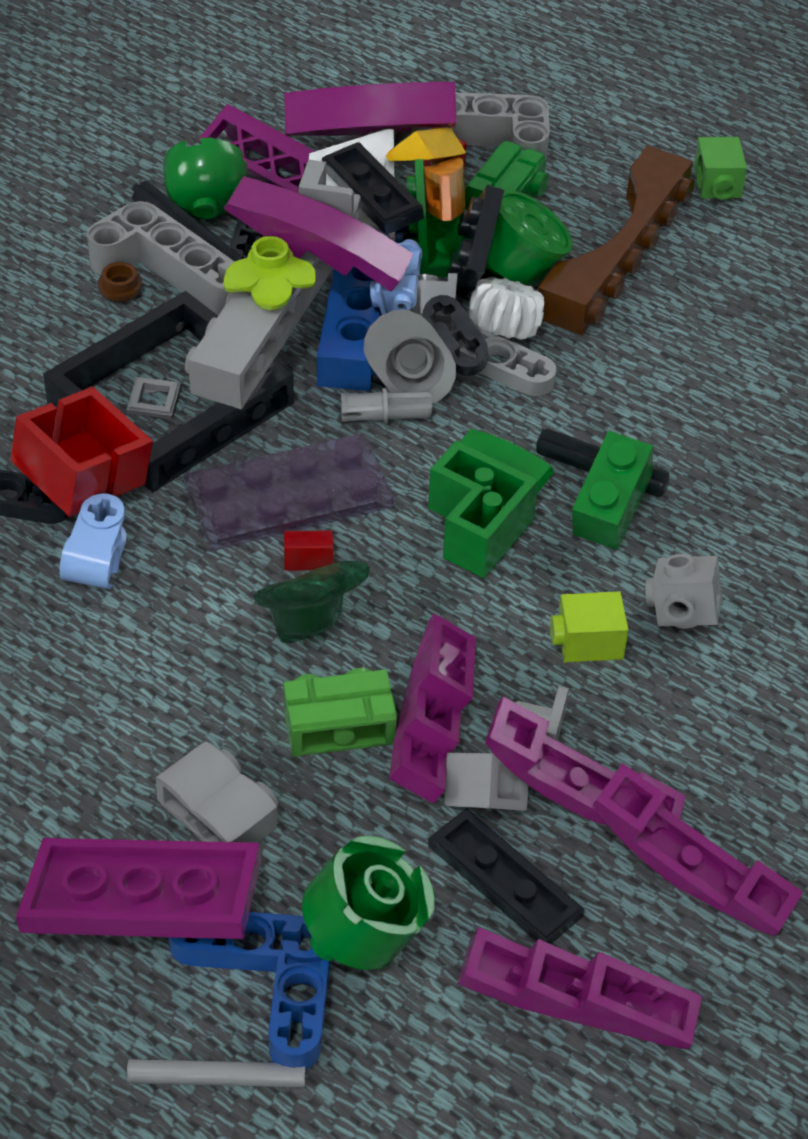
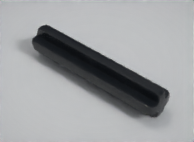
(582, 456)

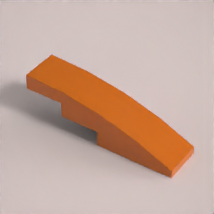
(445, 188)

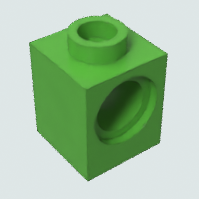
(720, 167)

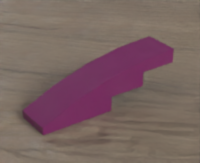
(369, 108)
(320, 230)
(432, 708)
(582, 991)

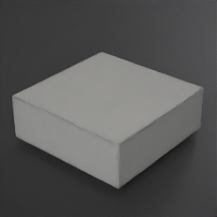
(148, 385)

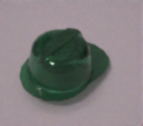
(311, 601)

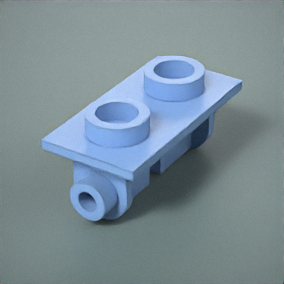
(405, 293)

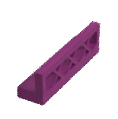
(264, 140)

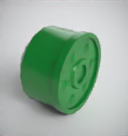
(526, 240)

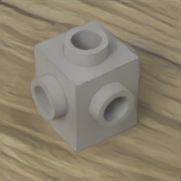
(685, 591)

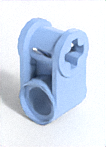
(95, 542)

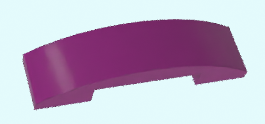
(553, 768)
(691, 860)

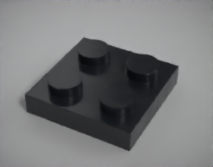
(477, 230)

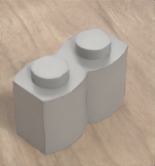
(216, 799)

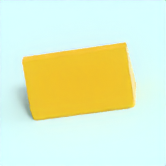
(427, 145)

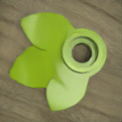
(269, 273)

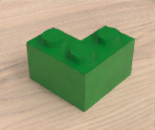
(483, 506)

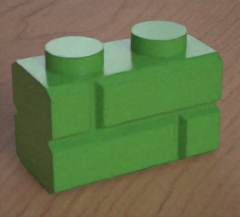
(339, 712)

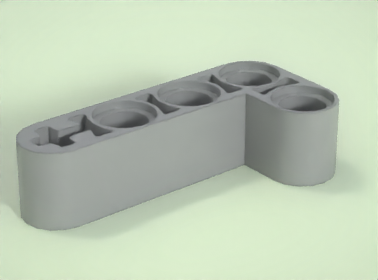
(499, 117)
(163, 245)

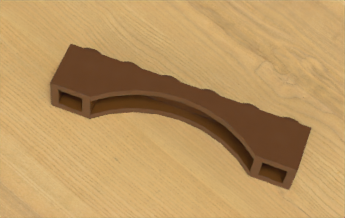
(580, 287)

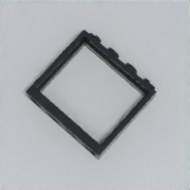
(199, 436)

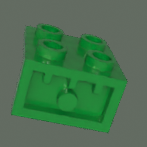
(435, 236)

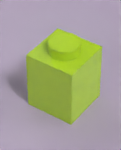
(590, 627)

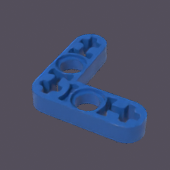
(291, 967)

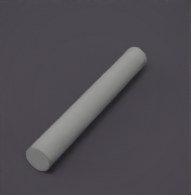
(214, 1073)

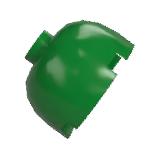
(203, 175)

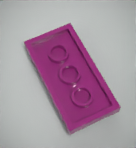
(140, 888)

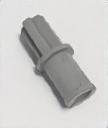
(385, 406)

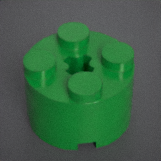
(366, 904)

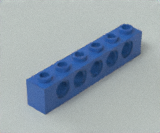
(345, 324)

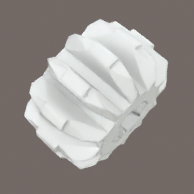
(506, 308)

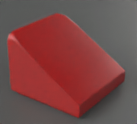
(307, 549)

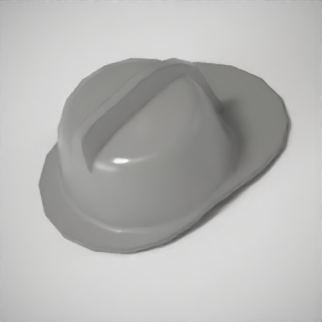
(409, 355)

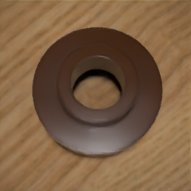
(120, 282)

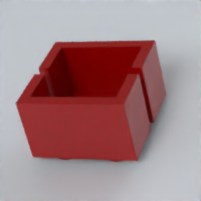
(90, 451)

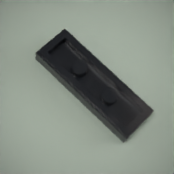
(380, 193)
(506, 877)

